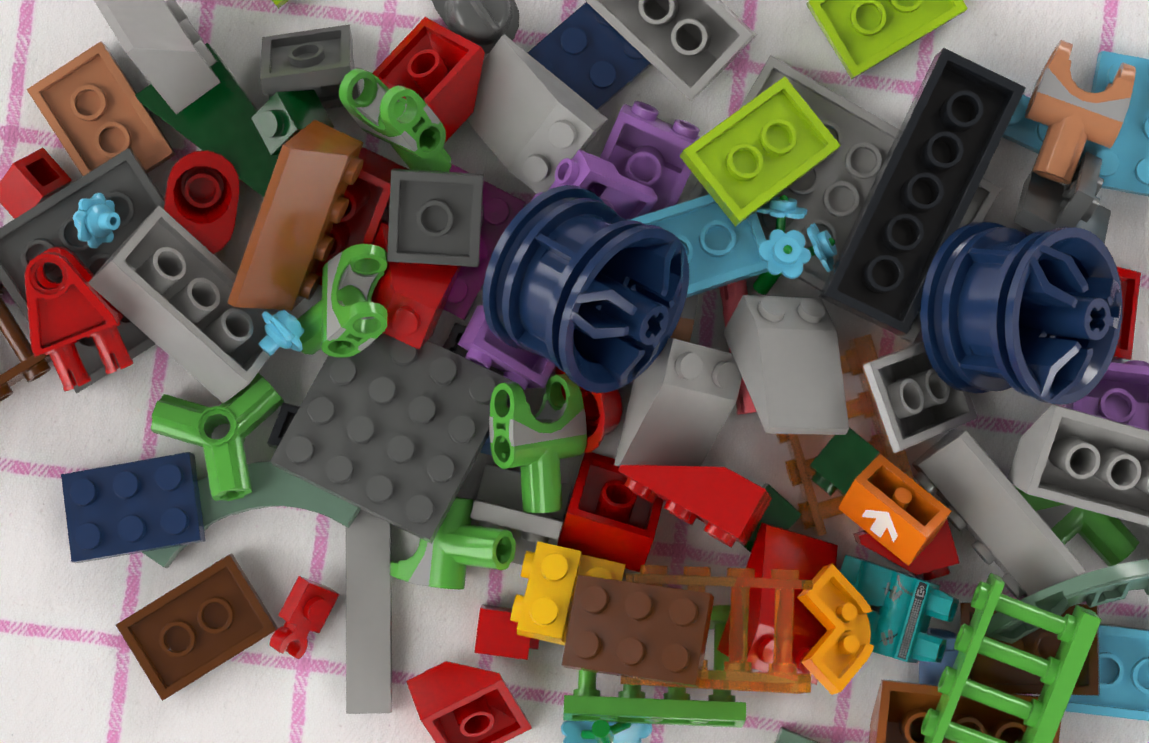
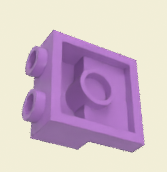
(650, 151)
(601, 177)
(486, 349)
(1120, 395)

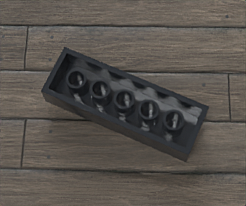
(922, 190)

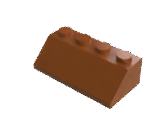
(297, 219)
(903, 706)

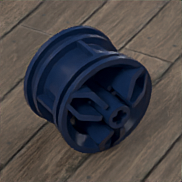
(585, 288)
(1022, 311)

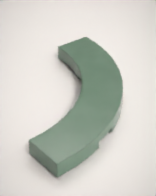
(269, 489)
(1093, 587)

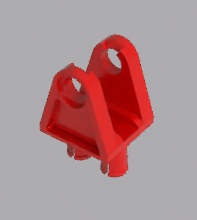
(70, 311)

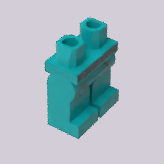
(904, 611)

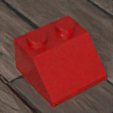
(607, 517)

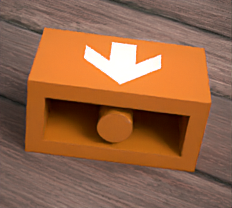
(894, 509)

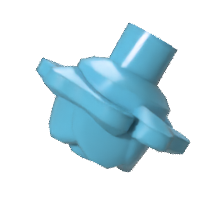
(96, 220)
(282, 331)

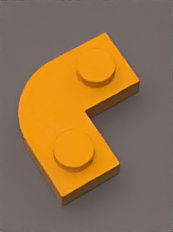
(848, 633)

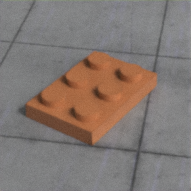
(98, 113)

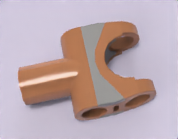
(1075, 114)

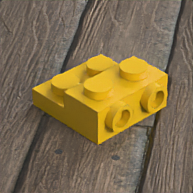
(551, 589)

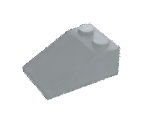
(530, 115)
(789, 364)
(914, 398)
(678, 406)

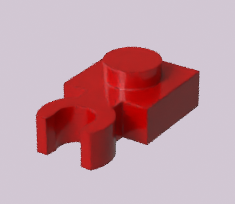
(303, 611)

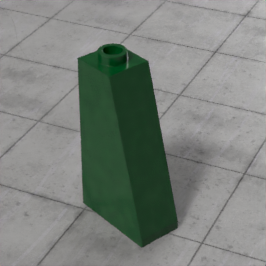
(221, 124)

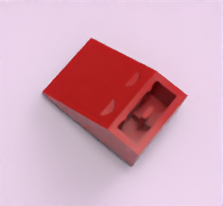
(710, 494)

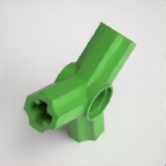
(224, 456)

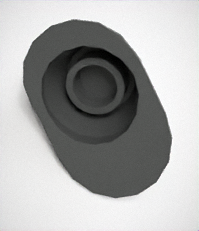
(480, 20)

